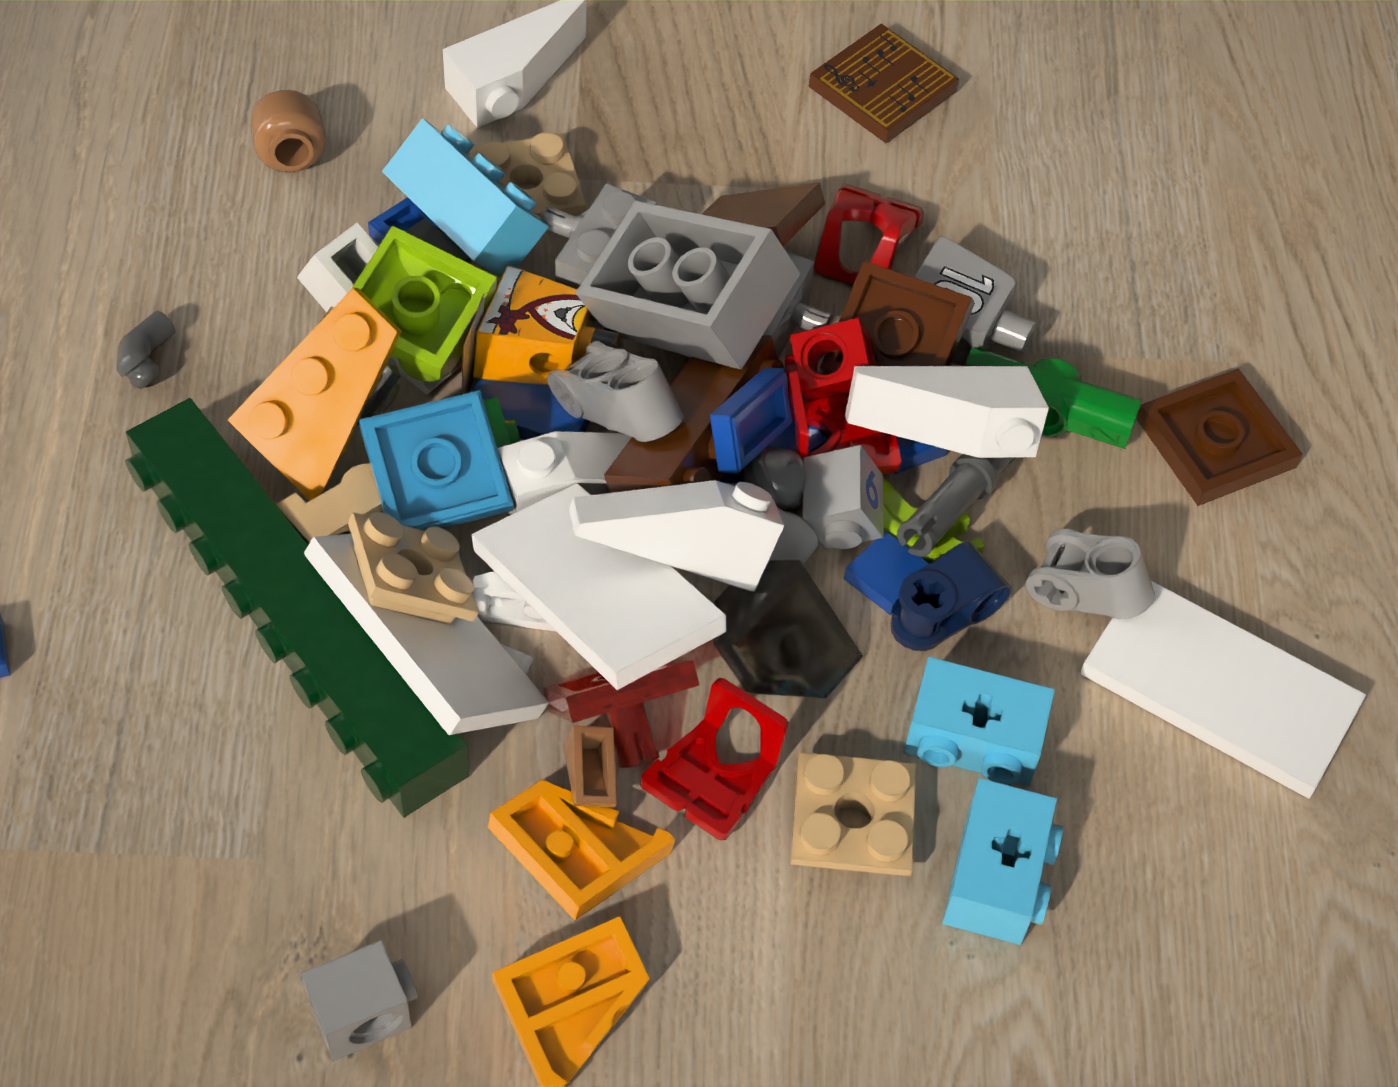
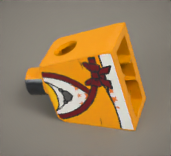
(533, 330)

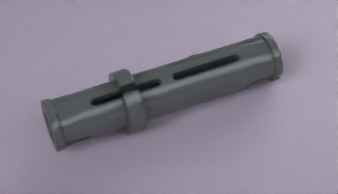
(967, 481)

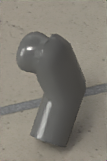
(138, 344)

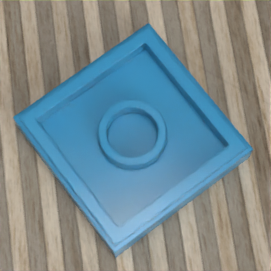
(437, 463)

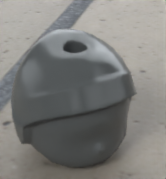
(780, 474)

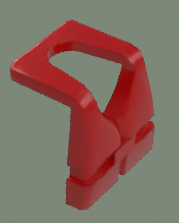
(857, 204)
(829, 416)
(694, 778)

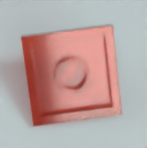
(625, 707)

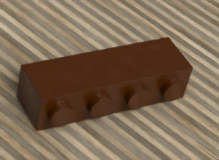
(688, 450)

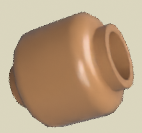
(287, 131)

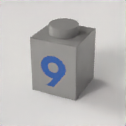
(843, 497)

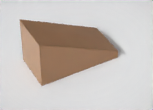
(591, 765)

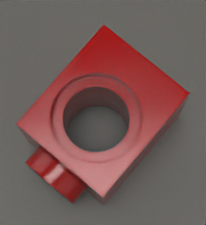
(811, 345)

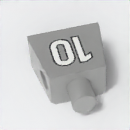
(992, 292)

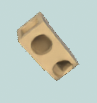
(330, 511)

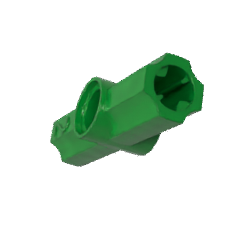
(1072, 402)

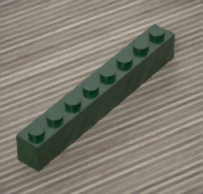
(296, 612)

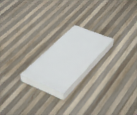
(605, 602)
(451, 667)
(1226, 688)

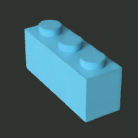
(466, 196)

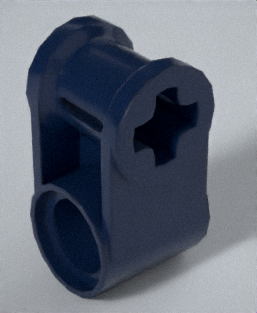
(947, 598)

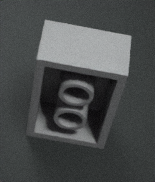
(689, 283)

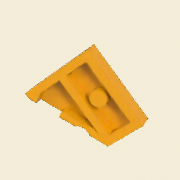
(573, 849)
(570, 998)

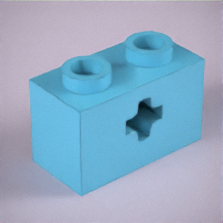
(979, 722)
(998, 897)

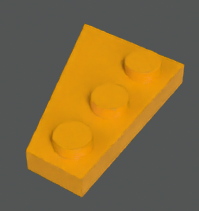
(316, 395)

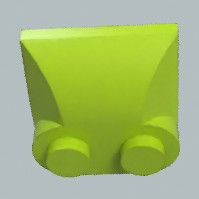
(428, 298)

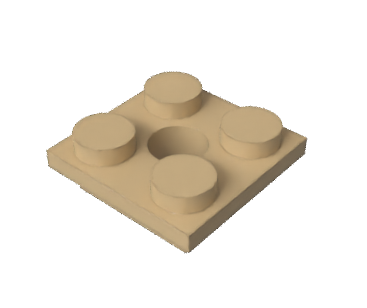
(539, 162)
(412, 569)
(874, 786)

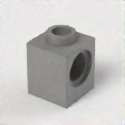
(359, 999)

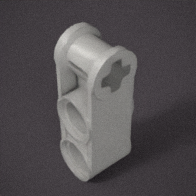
(618, 393)

